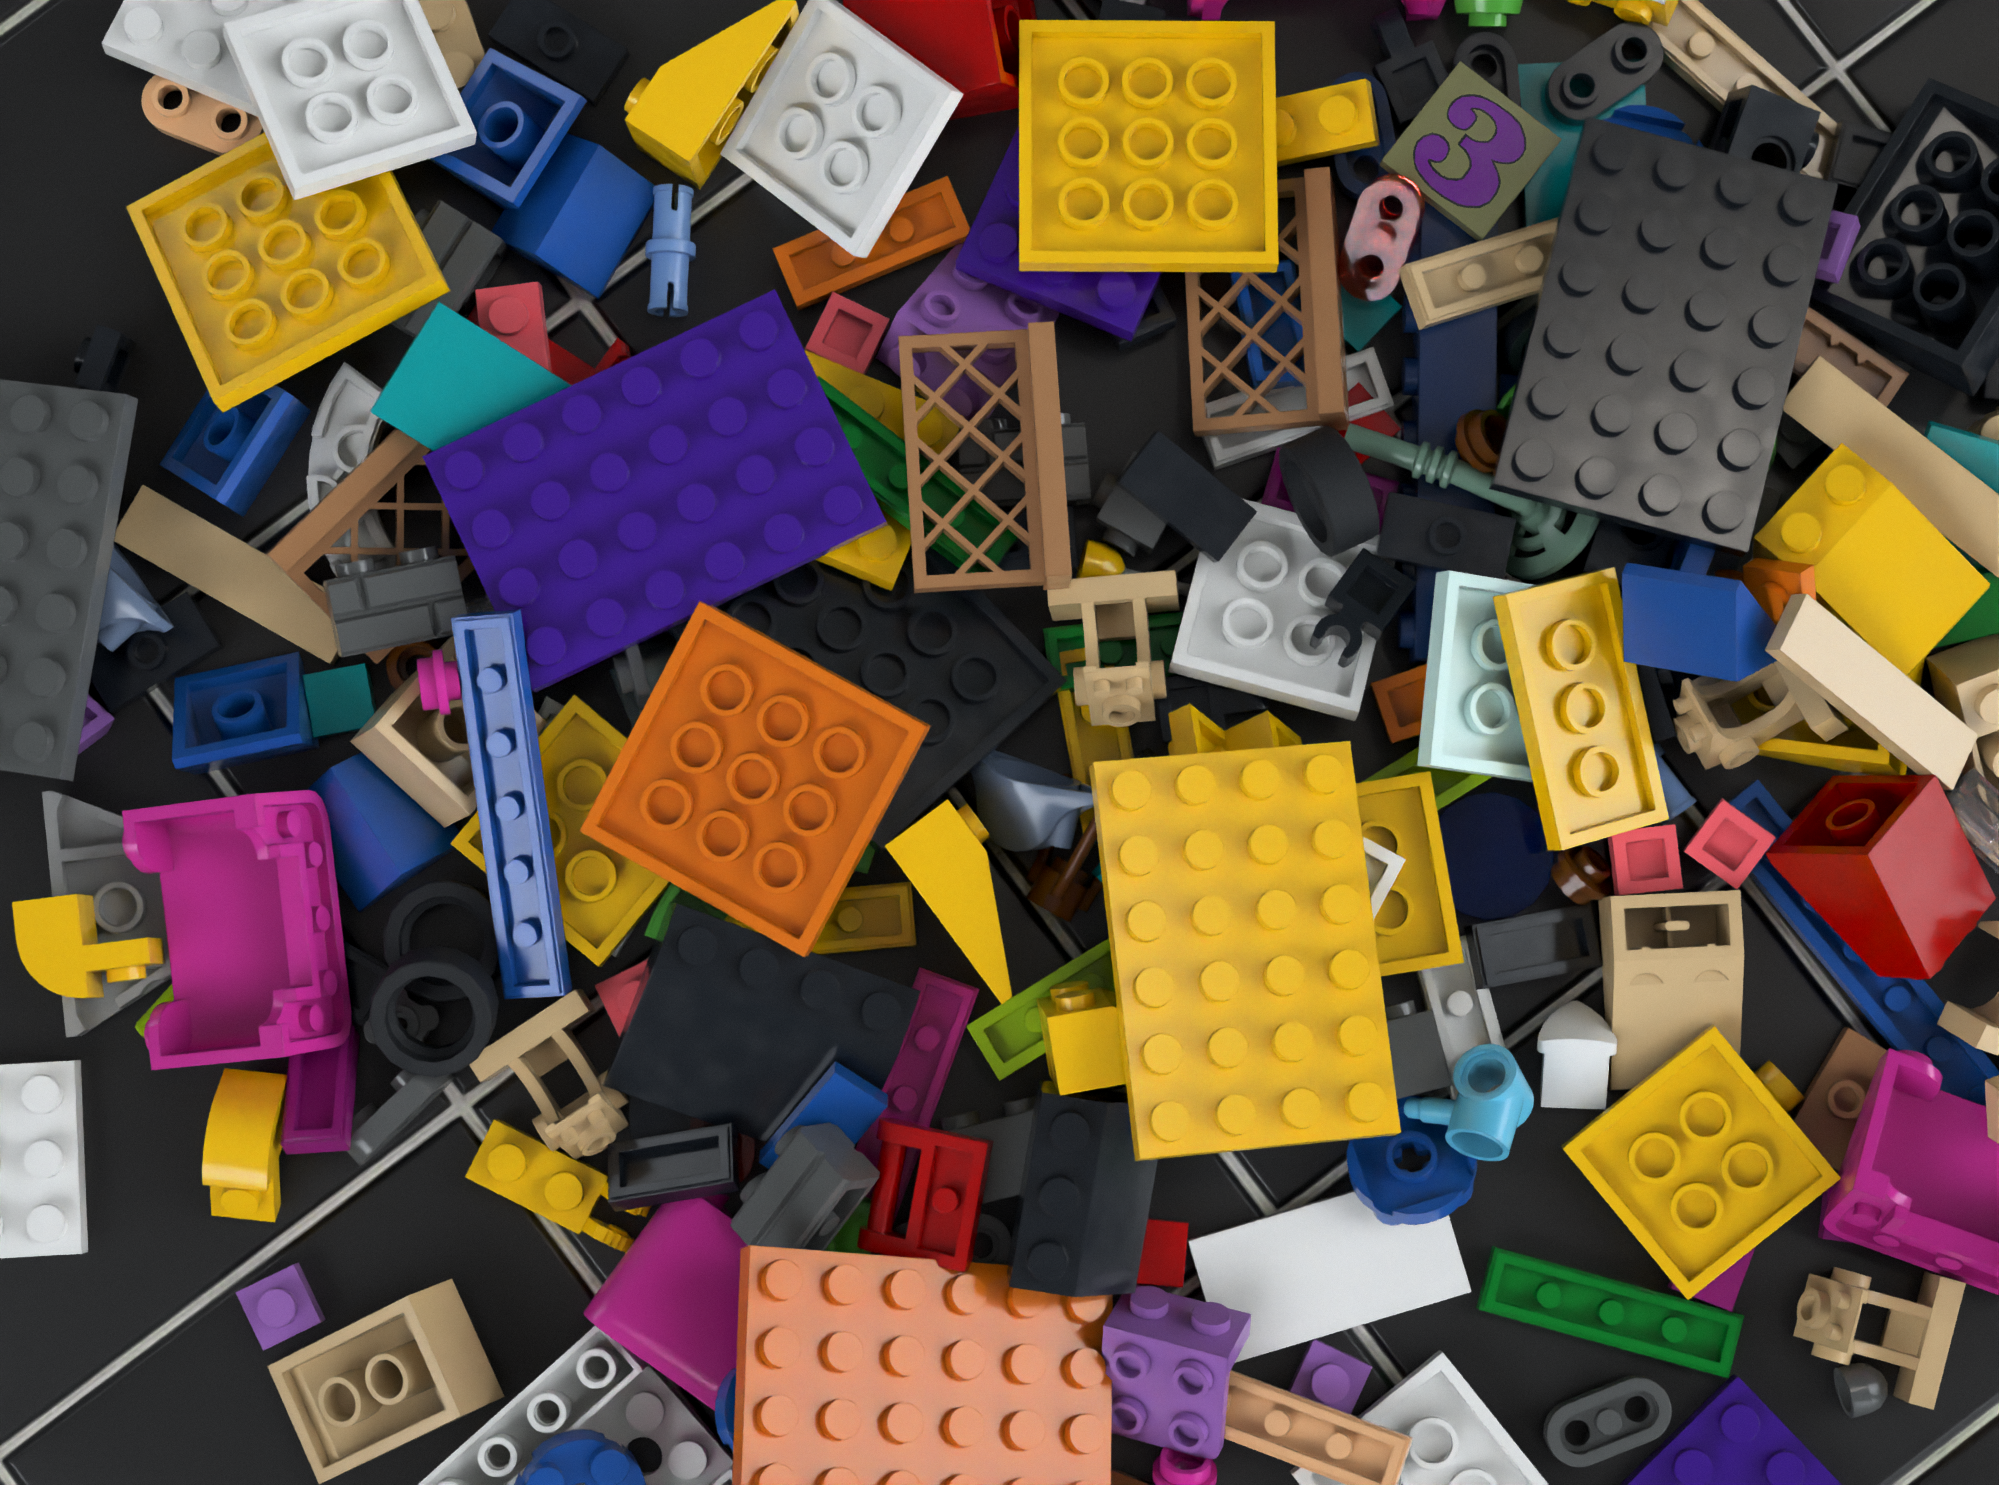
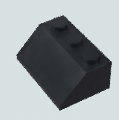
(1080, 1197)

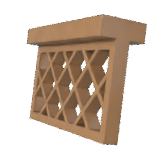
(1319, 316)
(1041, 458)
(344, 508)

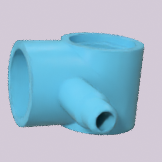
(1478, 1120)

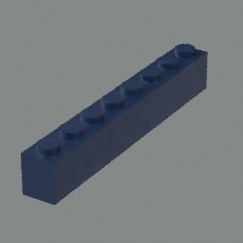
(1446, 378)

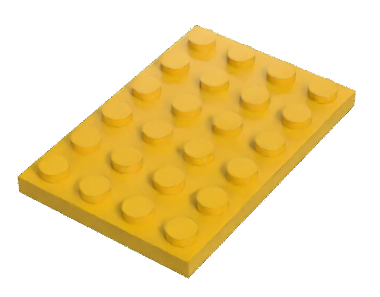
(1243, 950)

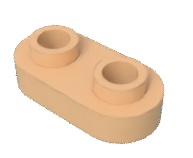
(196, 118)

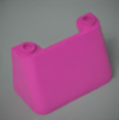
(245, 928)
(1921, 1175)
(678, 1295)

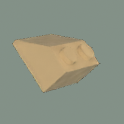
(424, 749)

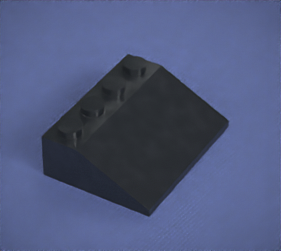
(1928, 242)
(748, 1027)

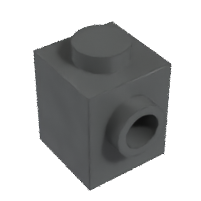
(1124, 519)

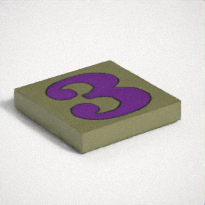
(1471, 151)

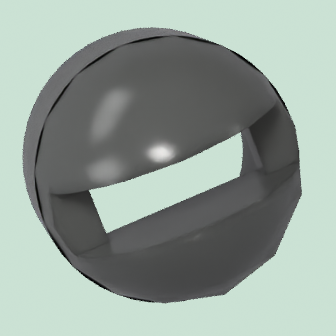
(1860, 1388)

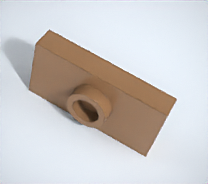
(1849, 355)
(1838, 1094)

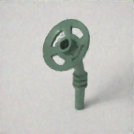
(1537, 518)

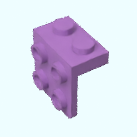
(960, 304)
(1172, 1368)

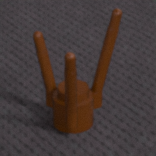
(1061, 885)

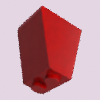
(959, 40)
(1886, 870)

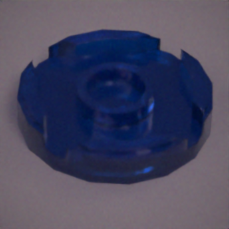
(1494, 855)

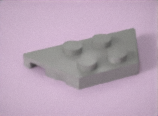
(128, 904)

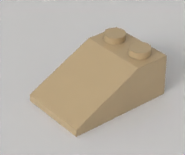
(385, 1380)

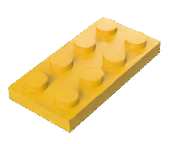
(1580, 709)

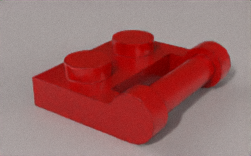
(944, 1198)

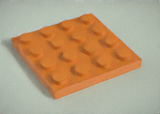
(754, 778)

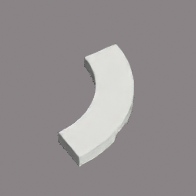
(340, 441)

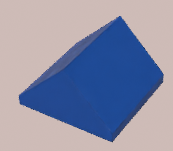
(517, 125)
(579, 215)
(238, 449)
(1693, 623)
(241, 715)
(377, 831)

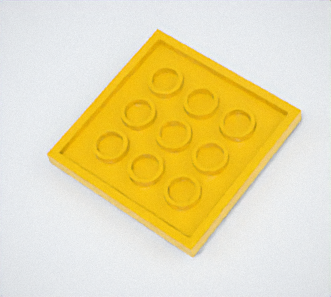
(1147, 146)
(279, 279)

